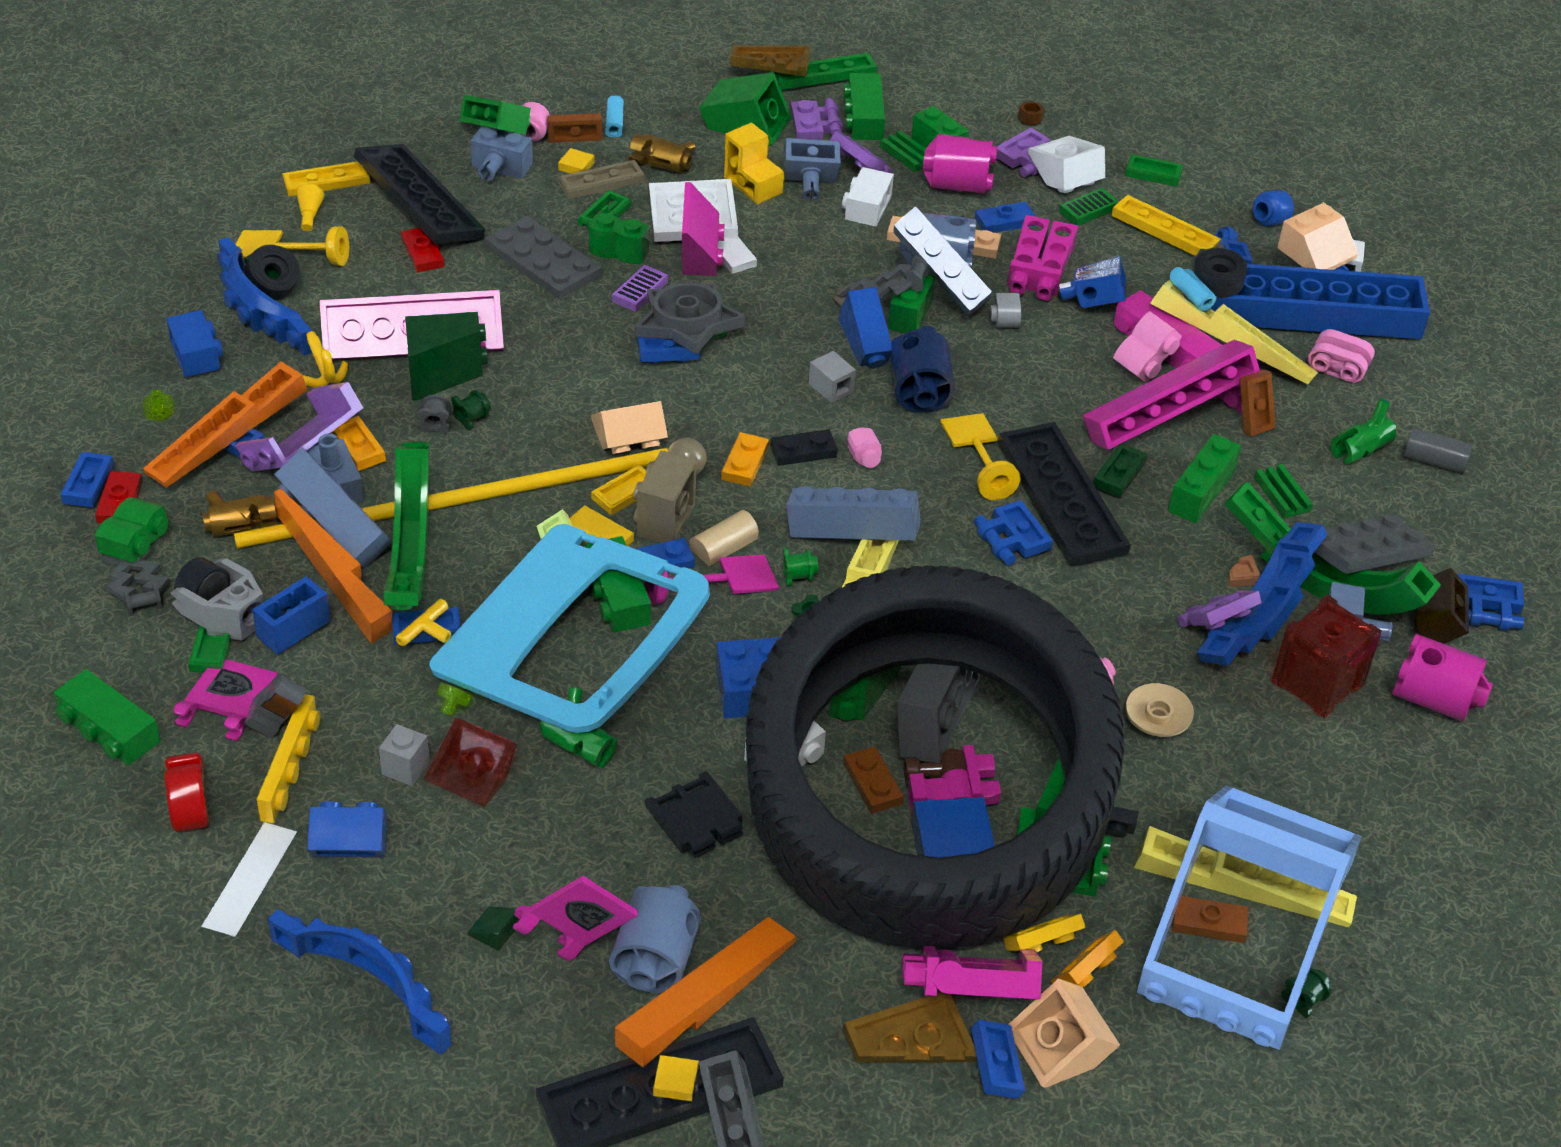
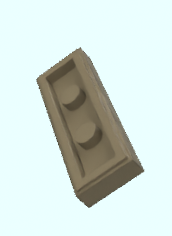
(601, 179)

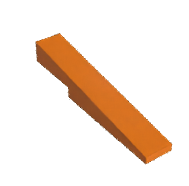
(227, 423)
(337, 568)
(701, 992)

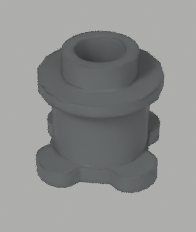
(434, 414)

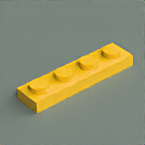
(1163, 225)
(285, 765)

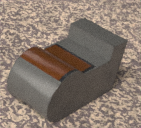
(274, 705)

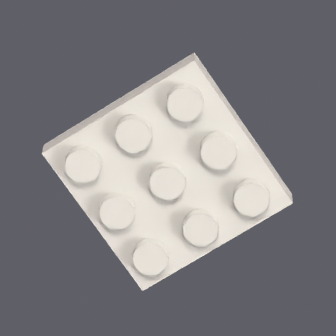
(668, 205)

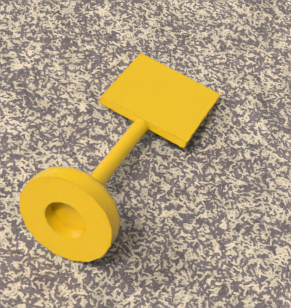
(335, 245)
(997, 478)

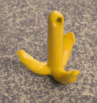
(325, 364)

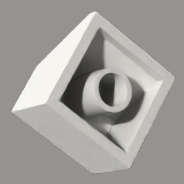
(1069, 163)

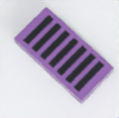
(634, 291)

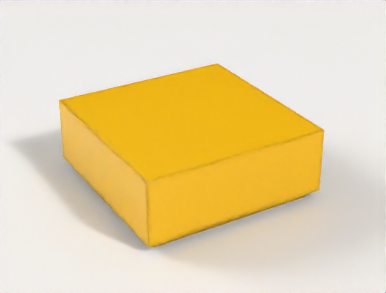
(576, 161)
(675, 1078)

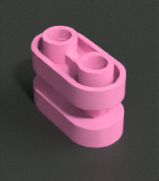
(1341, 355)

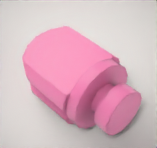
(864, 447)

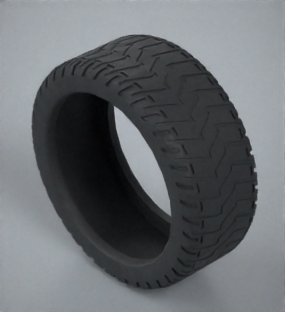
(952, 621)

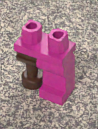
(953, 778)

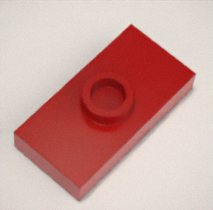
(421, 250)
(117, 489)

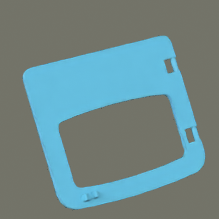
(529, 601)

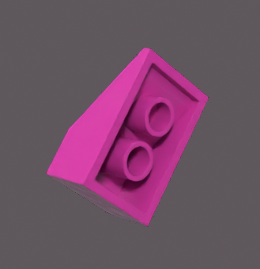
(700, 234)

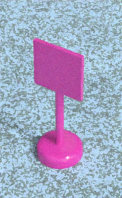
(743, 574)

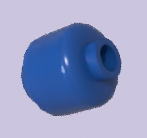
(1273, 207)

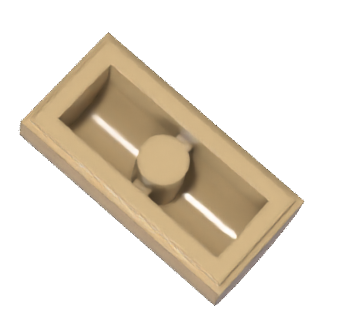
(725, 537)

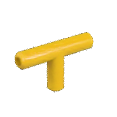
(426, 623)

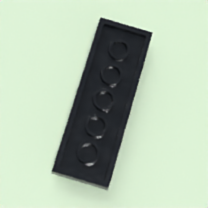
(419, 193)
(1064, 494)
(619, 1098)

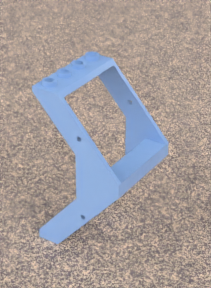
(1271, 839)

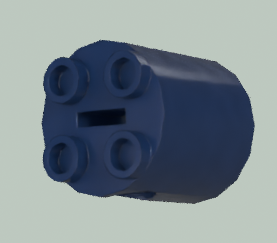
(922, 370)

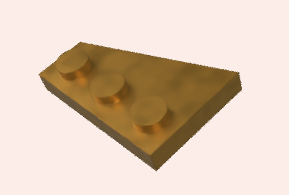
(772, 58)
(912, 1033)

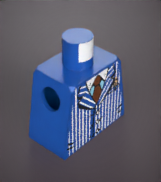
(1097, 284)

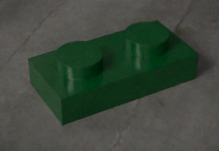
(1120, 470)

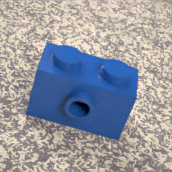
(194, 343)
(291, 615)
(347, 830)

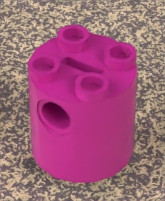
(959, 164)
(1442, 678)

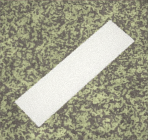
(249, 879)

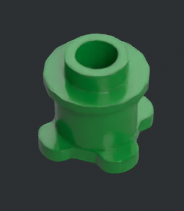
(799, 566)

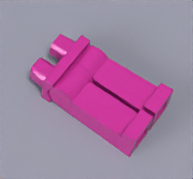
(1042, 274)
(974, 975)

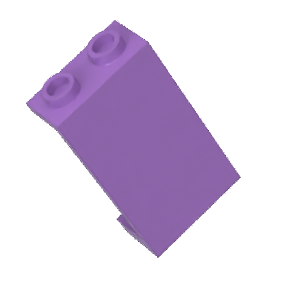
(333, 405)

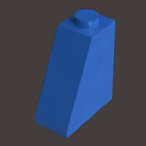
(866, 327)

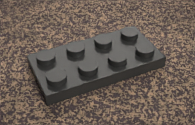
(543, 257)
(1373, 544)

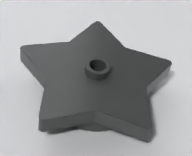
(687, 315)

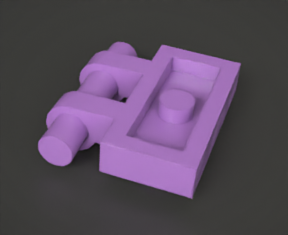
(808, 116)
(1015, 151)
(861, 154)
(1220, 608)

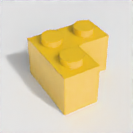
(748, 164)

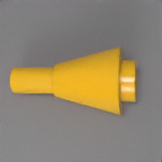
(309, 201)

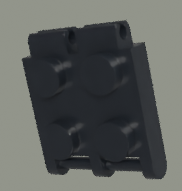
(697, 816)

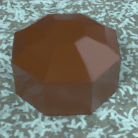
(1031, 113)

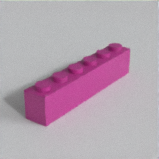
(1192, 343)
(1170, 394)

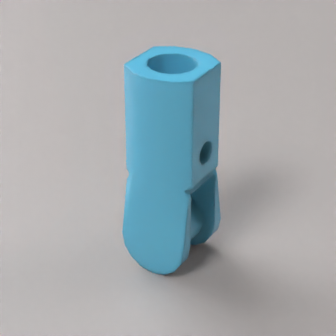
(614, 117)
(1193, 288)

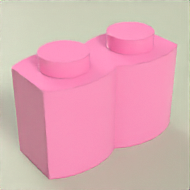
(1148, 347)

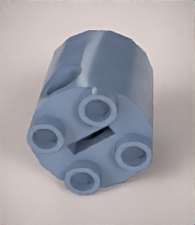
(956, 231)
(658, 942)

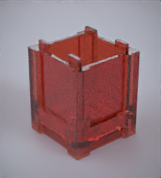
(1326, 655)

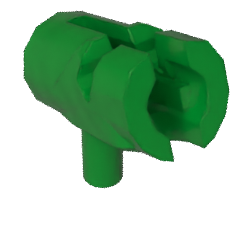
(1365, 437)
(593, 746)

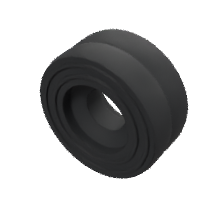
(277, 258)
(1221, 271)

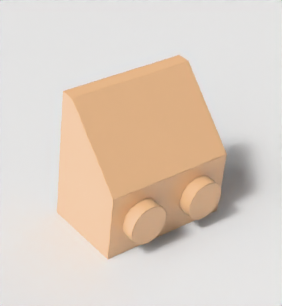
(1318, 239)
(630, 426)
(1062, 1034)

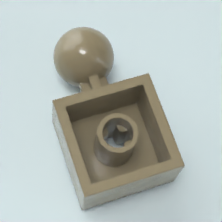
(669, 490)

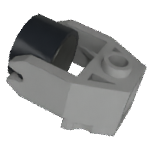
(218, 596)

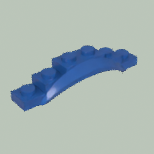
(255, 306)
(1279, 595)
(372, 956)

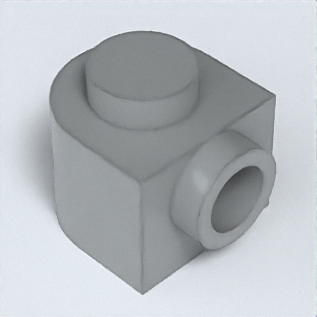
(1006, 311)

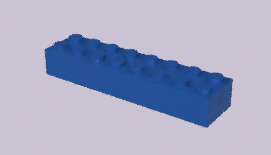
(1331, 300)

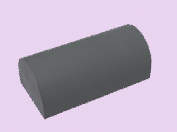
(1438, 450)

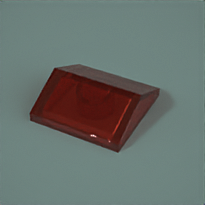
(471, 762)

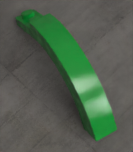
(410, 527)
(1384, 590)

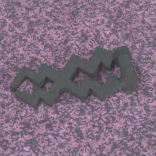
(914, 273)
(153, 583)

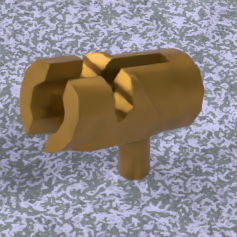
(662, 153)
(238, 515)

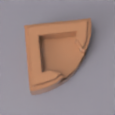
(1244, 572)

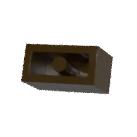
(1447, 611)

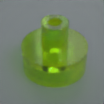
(158, 406)
(452, 697)

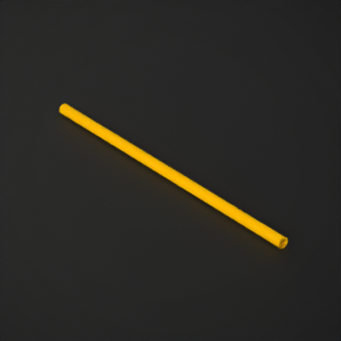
(477, 492)

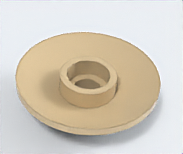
(1159, 710)

